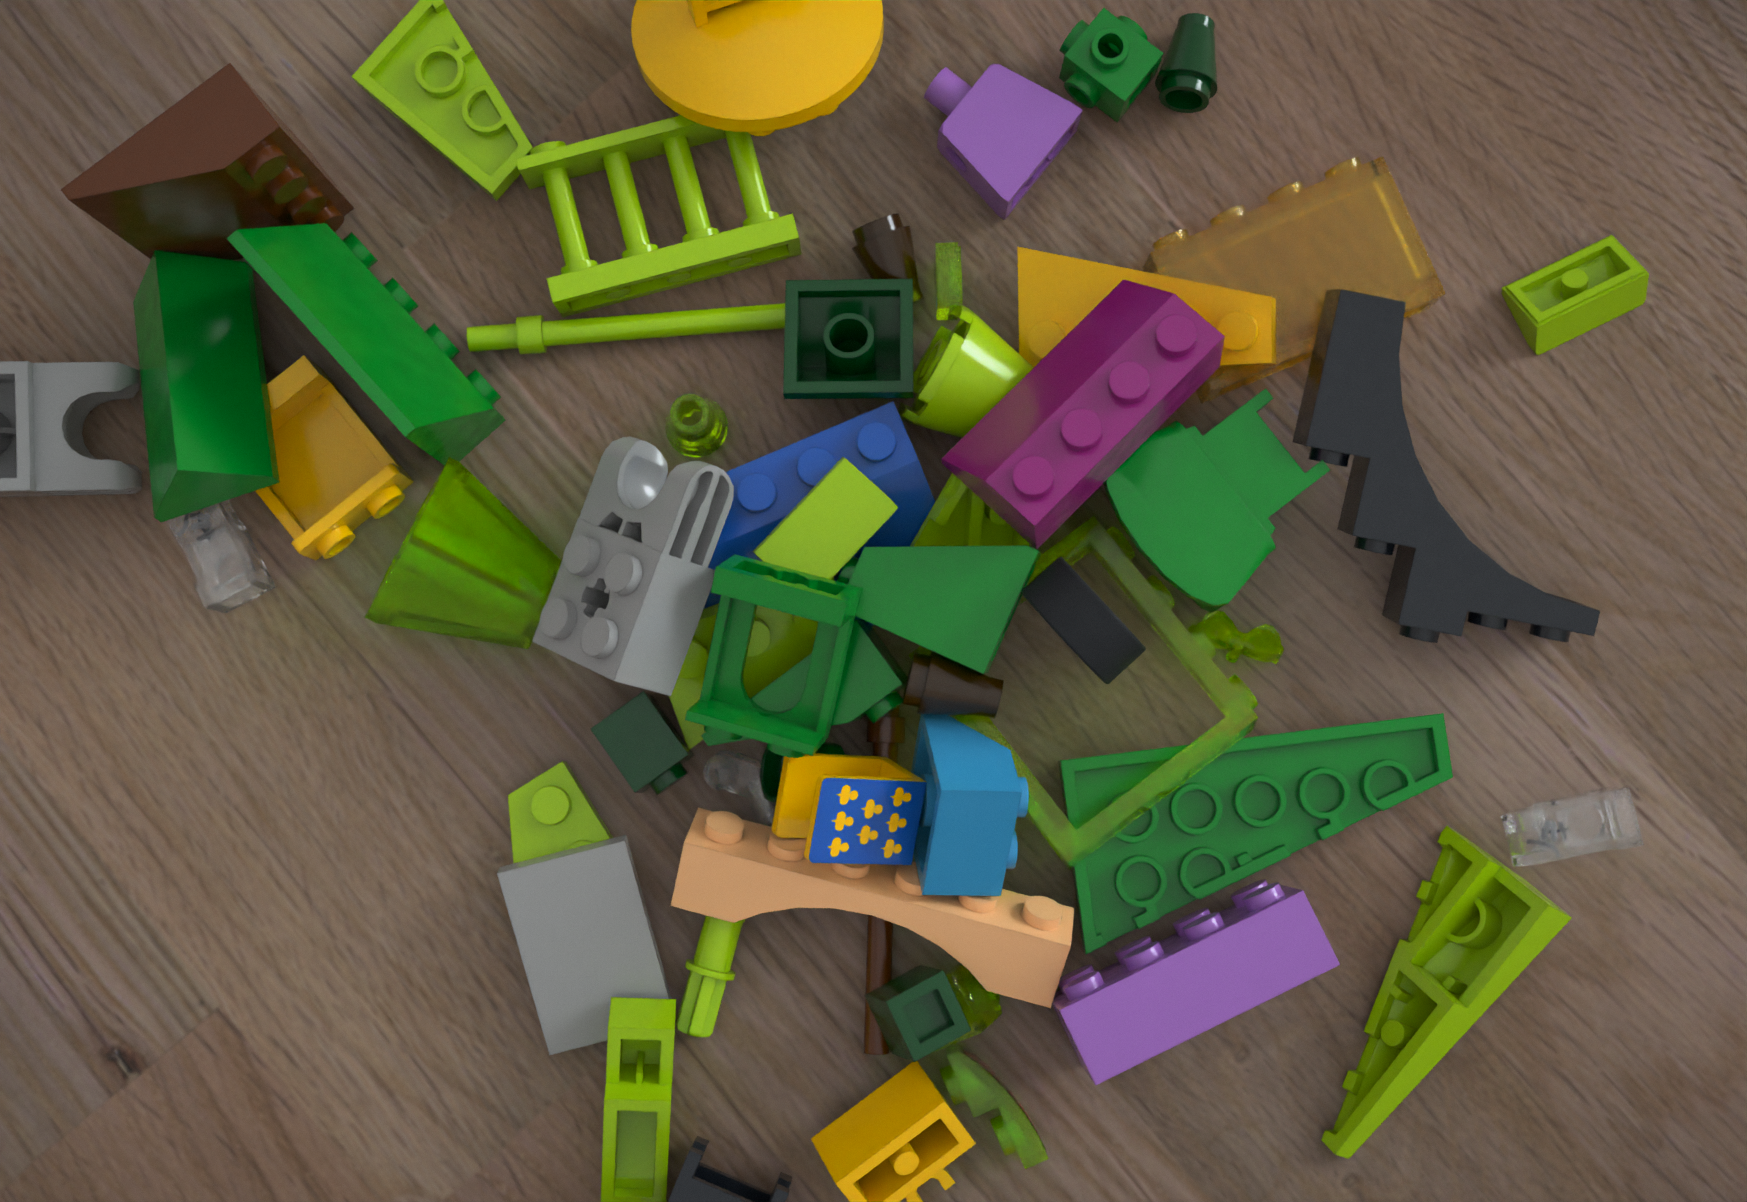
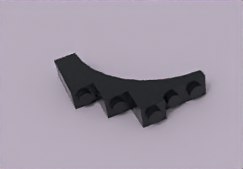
(1357, 410)

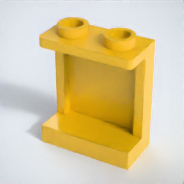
(327, 463)

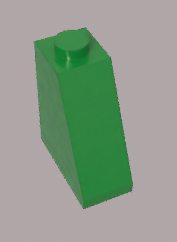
(943, 595)

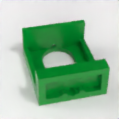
(723, 698)

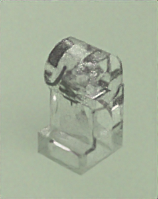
(221, 557)
(1572, 826)

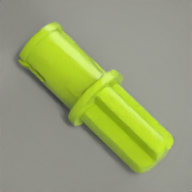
(708, 976)

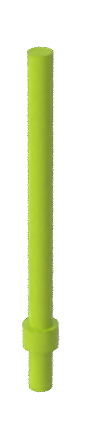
(534, 334)

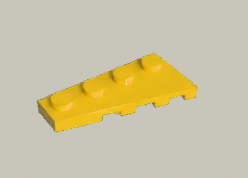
(1063, 290)

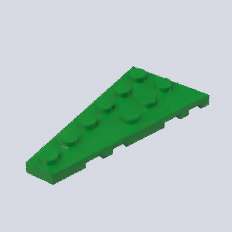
(1237, 812)

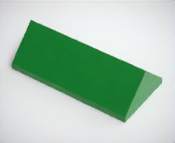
(202, 383)

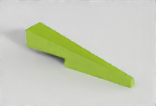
(1463, 951)

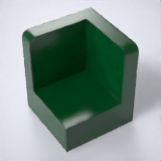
(917, 1012)

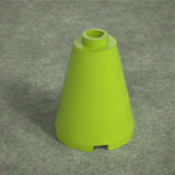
(962, 376)

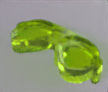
(1260, 643)

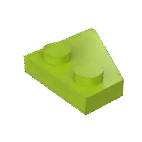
(552, 815)

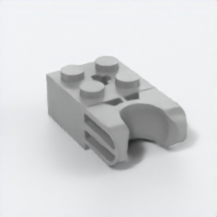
(43, 428)
(637, 566)

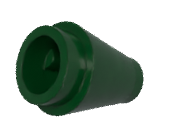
(1189, 67)

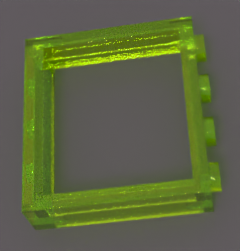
(1192, 650)

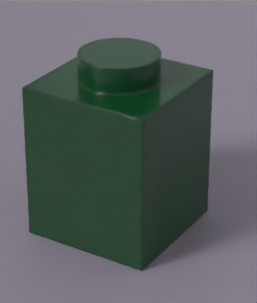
(644, 745)

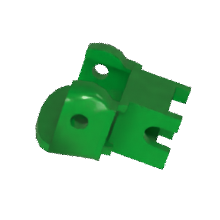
(1206, 500)

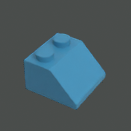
(966, 810)

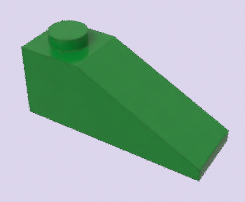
(866, 687)

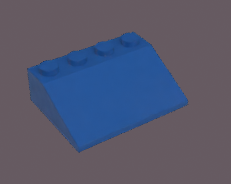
(778, 481)

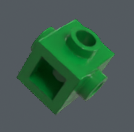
(1108, 63)

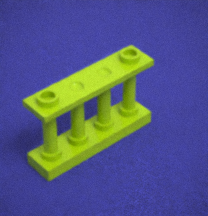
(644, 266)

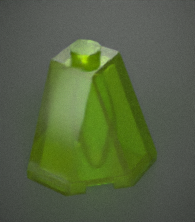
(467, 568)

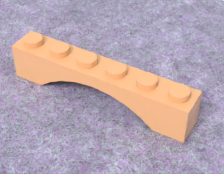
(743, 869)

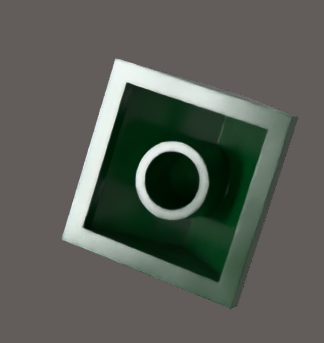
(848, 339)

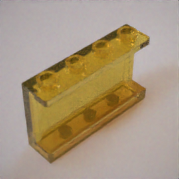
(1306, 241)

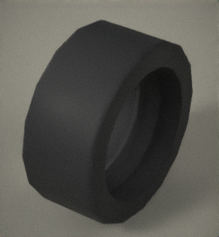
(1083, 620)

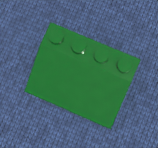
(374, 335)

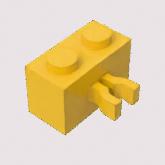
(894, 1140)

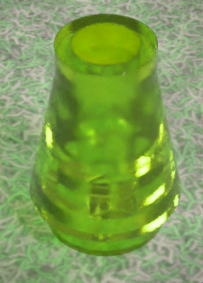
(702, 437)

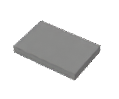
(582, 938)

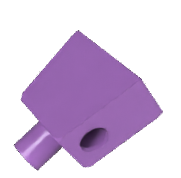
(1000, 131)

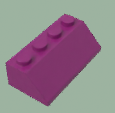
(1086, 408)

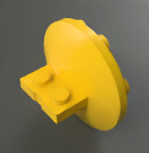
(755, 60)

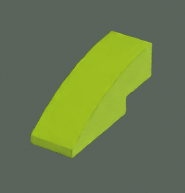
(637, 1099)

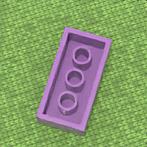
(1191, 979)

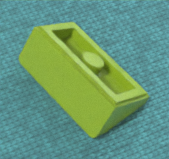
(1576, 294)
(828, 523)

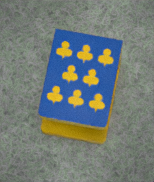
(849, 808)

